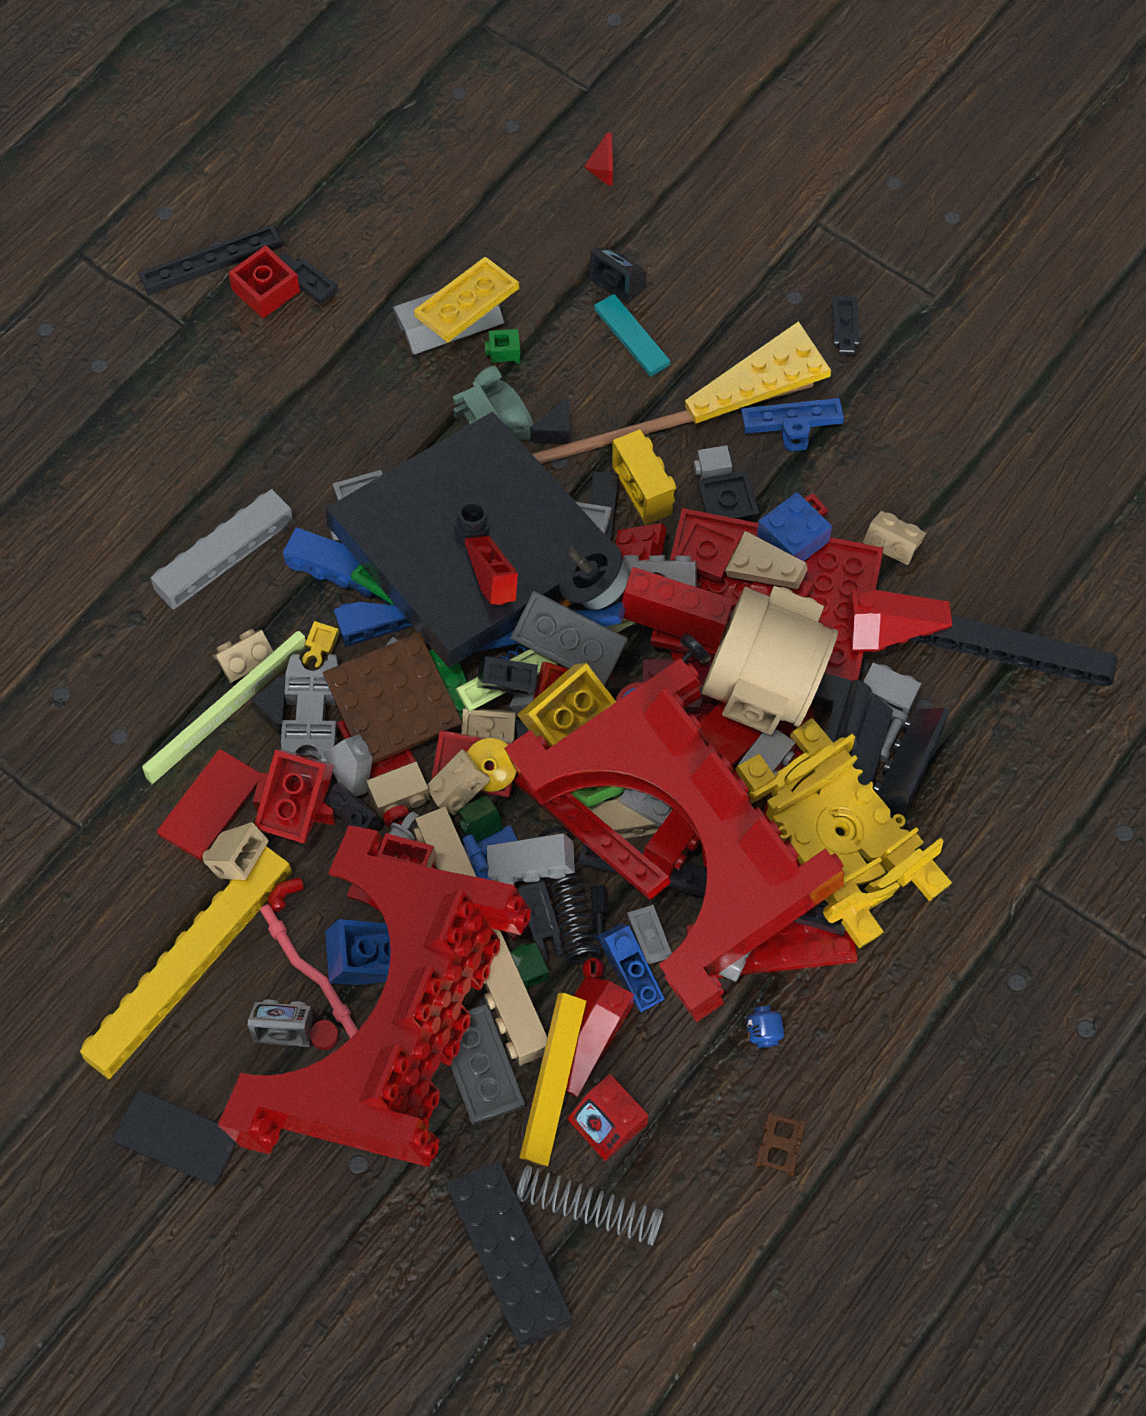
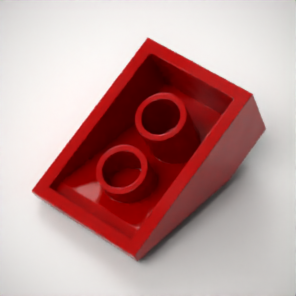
(293, 795)

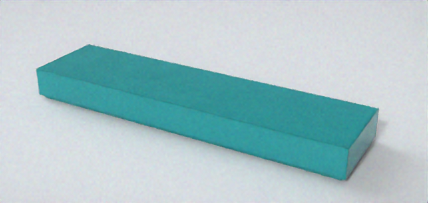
(632, 335)

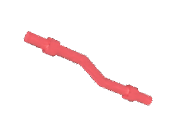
(278, 931)

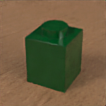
(479, 819)
(530, 965)

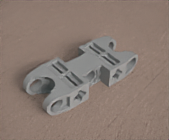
(310, 693)

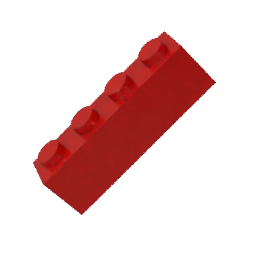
(676, 607)

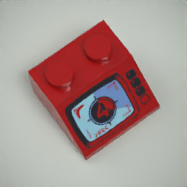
(608, 1117)

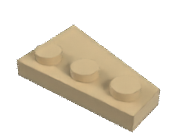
(765, 563)

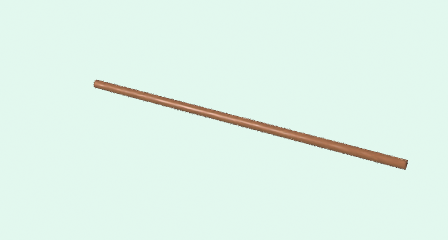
(607, 438)

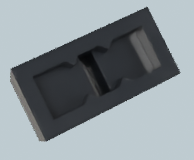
(507, 676)

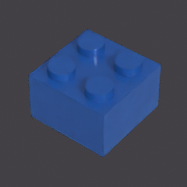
(795, 528)

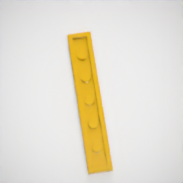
(552, 1079)

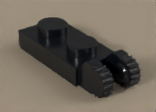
(542, 919)

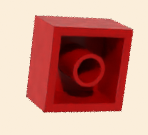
(264, 281)

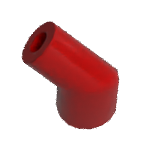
(280, 891)

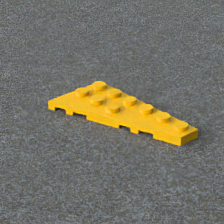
(773, 369)

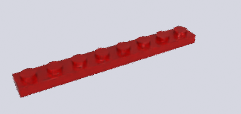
(604, 842)

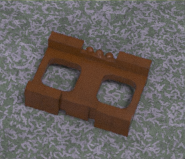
(790, 1145)

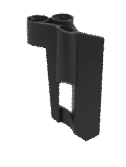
(855, 713)

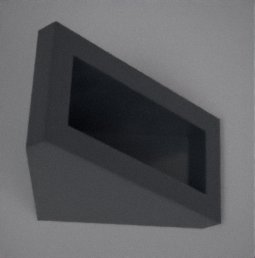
(552, 427)
(272, 705)

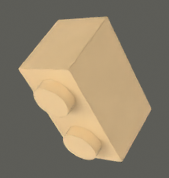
(397, 788)

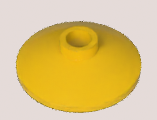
(493, 750)

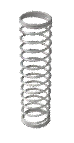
(656, 1216)

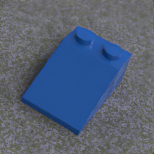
(357, 952)

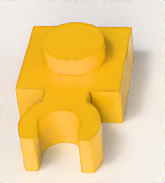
(320, 641)

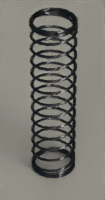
(586, 949)

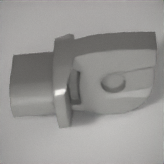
(406, 828)

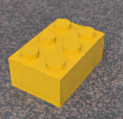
(643, 476)
(566, 704)

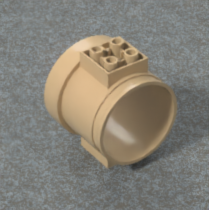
(770, 659)

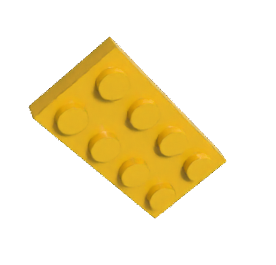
(466, 299)

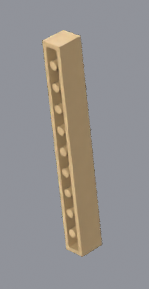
(504, 986)

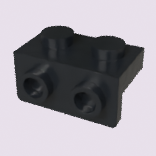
(352, 809)

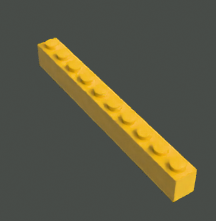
(183, 965)

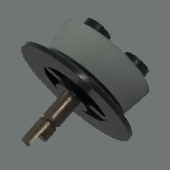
(594, 575)

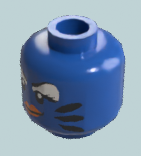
(765, 1027)

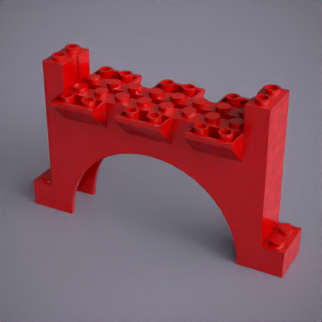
(659, 750)
(379, 1083)

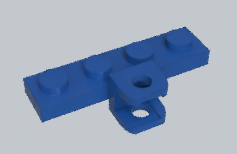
(792, 419)

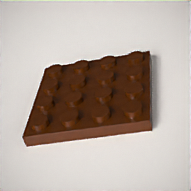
(393, 697)

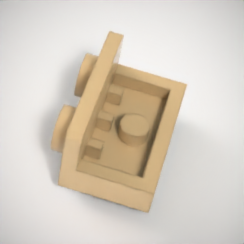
(894, 536)
(243, 655)
(490, 724)
(457, 783)

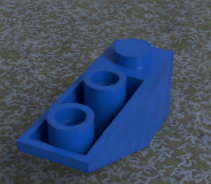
(631, 966)

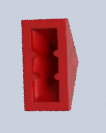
(602, 161)

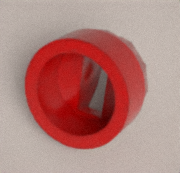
(586, 968)

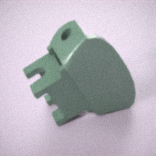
(494, 395)

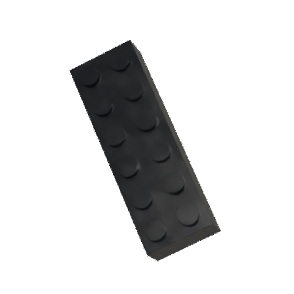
(509, 1255)

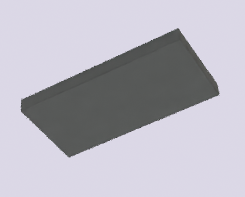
(568, 636)
(484, 1070)

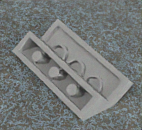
(423, 338)

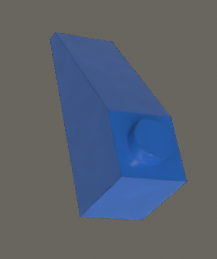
(368, 621)

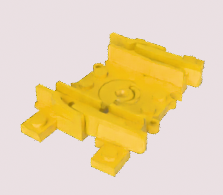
(842, 802)

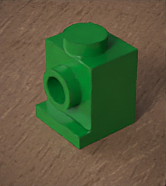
(503, 346)

